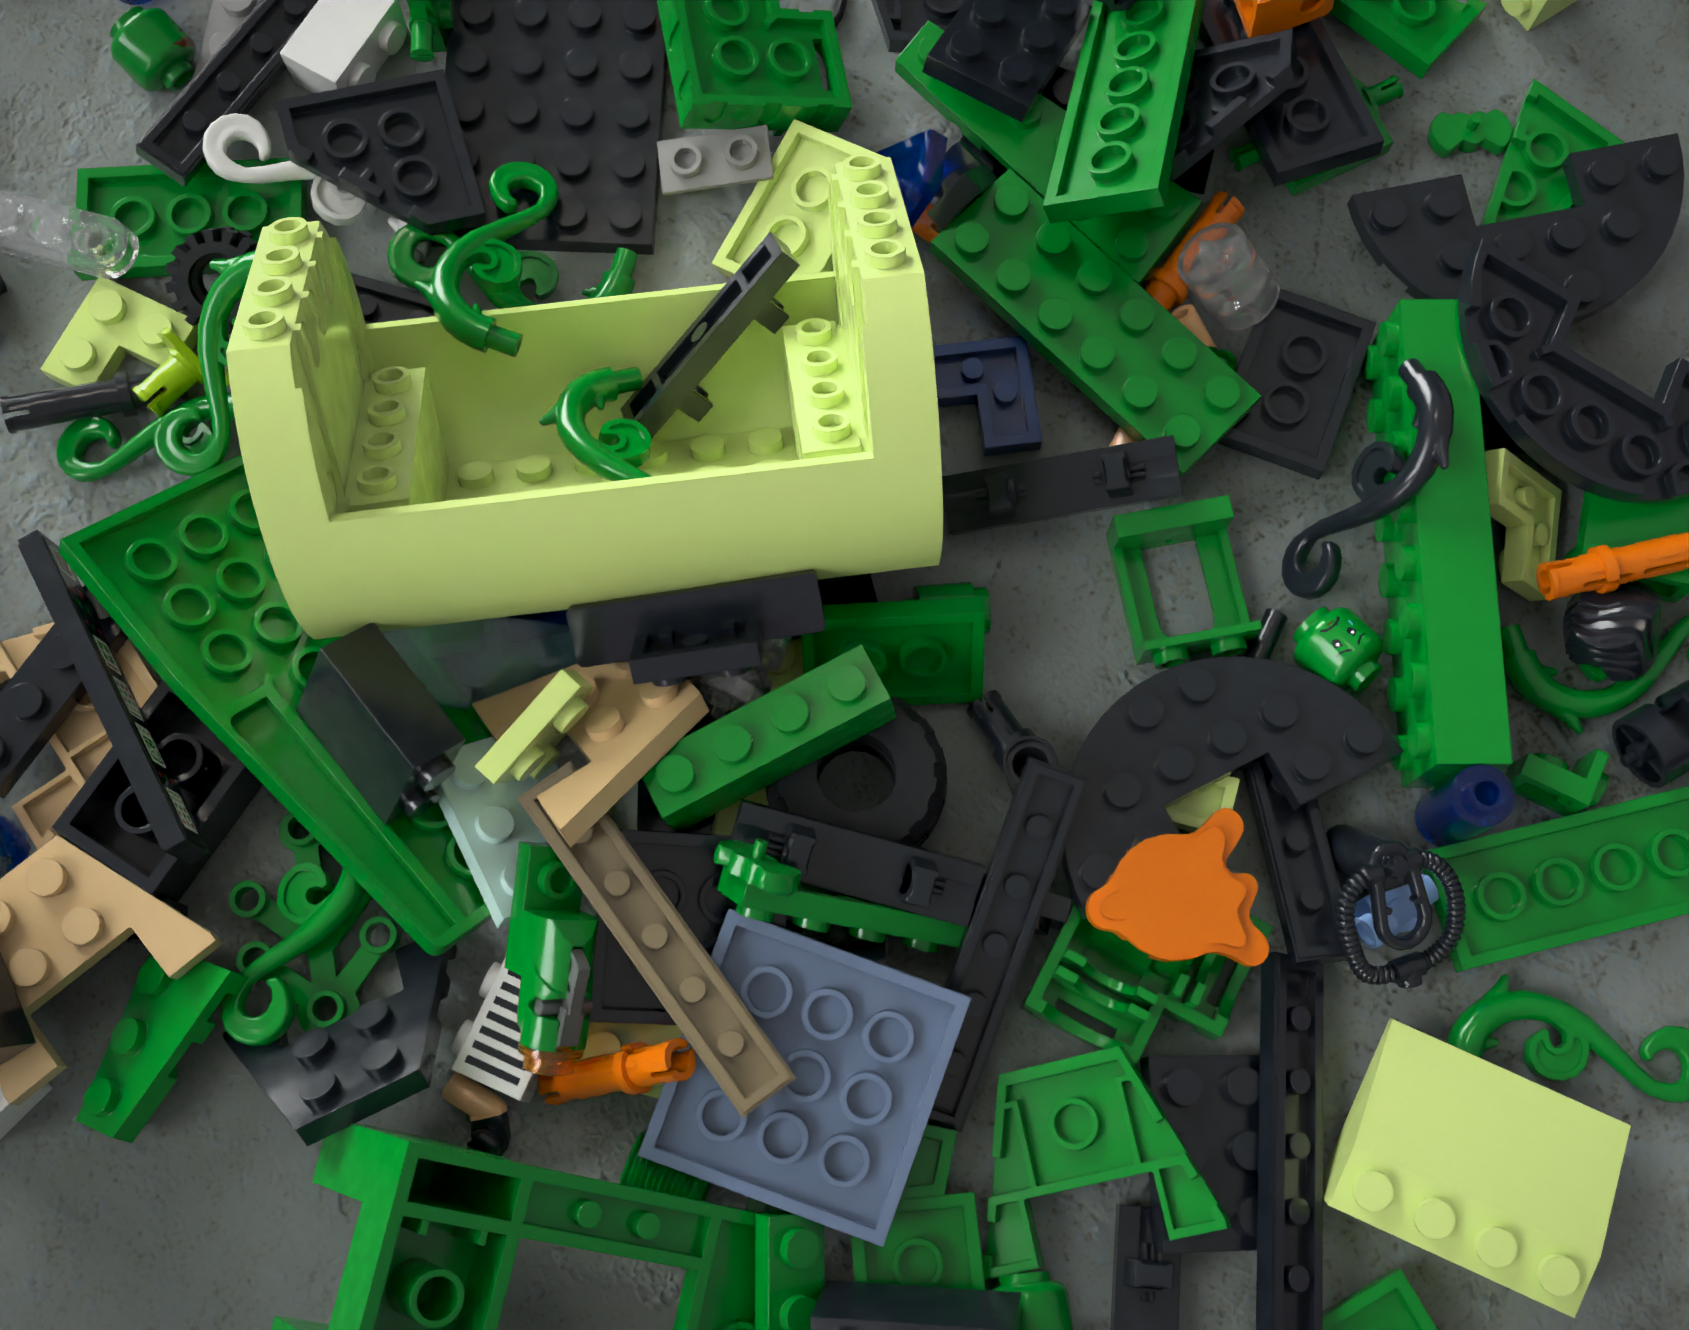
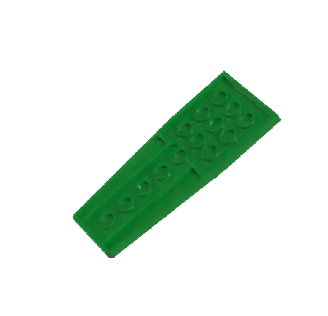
(209, 616)

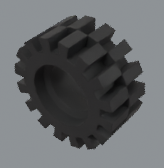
(190, 264)

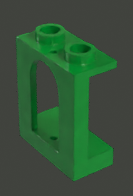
(1196, 521)

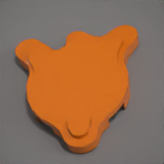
(1181, 899)

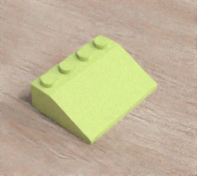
(1479, 1167)

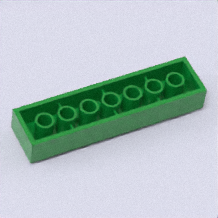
(1438, 563)

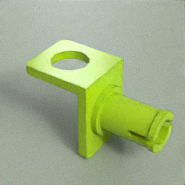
(174, 375)

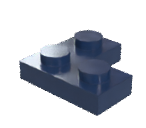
(1000, 383)

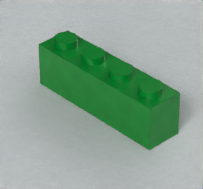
(769, 739)

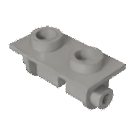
(715, 160)

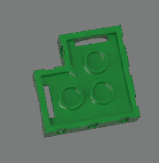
(753, 65)
(1128, 989)

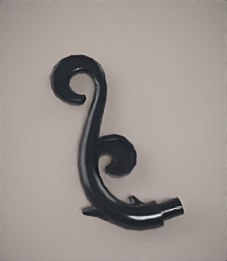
(1434, 430)

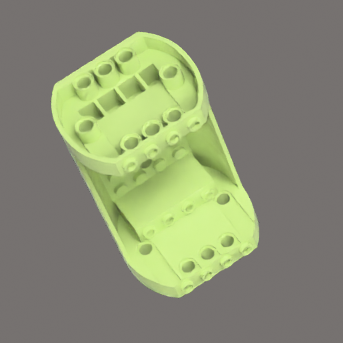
(424, 491)

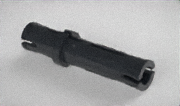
(78, 402)

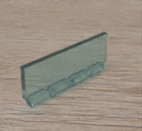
(482, 654)

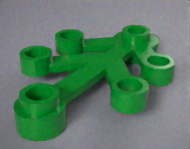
(322, 959)

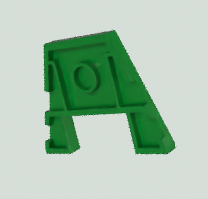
(1077, 1128)

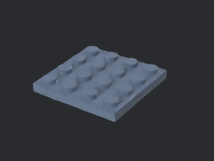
(866, 1071)

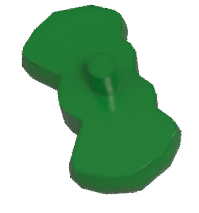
(1469, 132)
(756, 867)

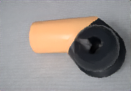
(486, 1114)

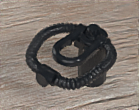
(1381, 867)

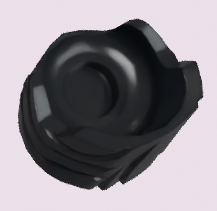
(1614, 630)

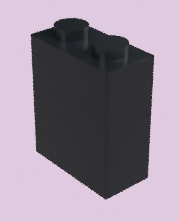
(380, 724)

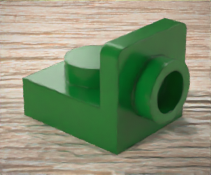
(1550, 784)

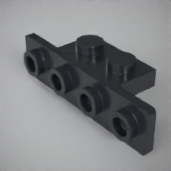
(696, 628)

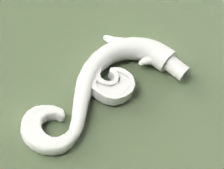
(326, 199)

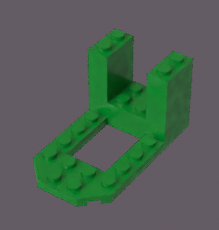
(448, 1222)

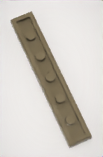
(667, 955)

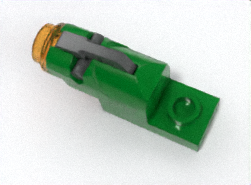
(554, 954)

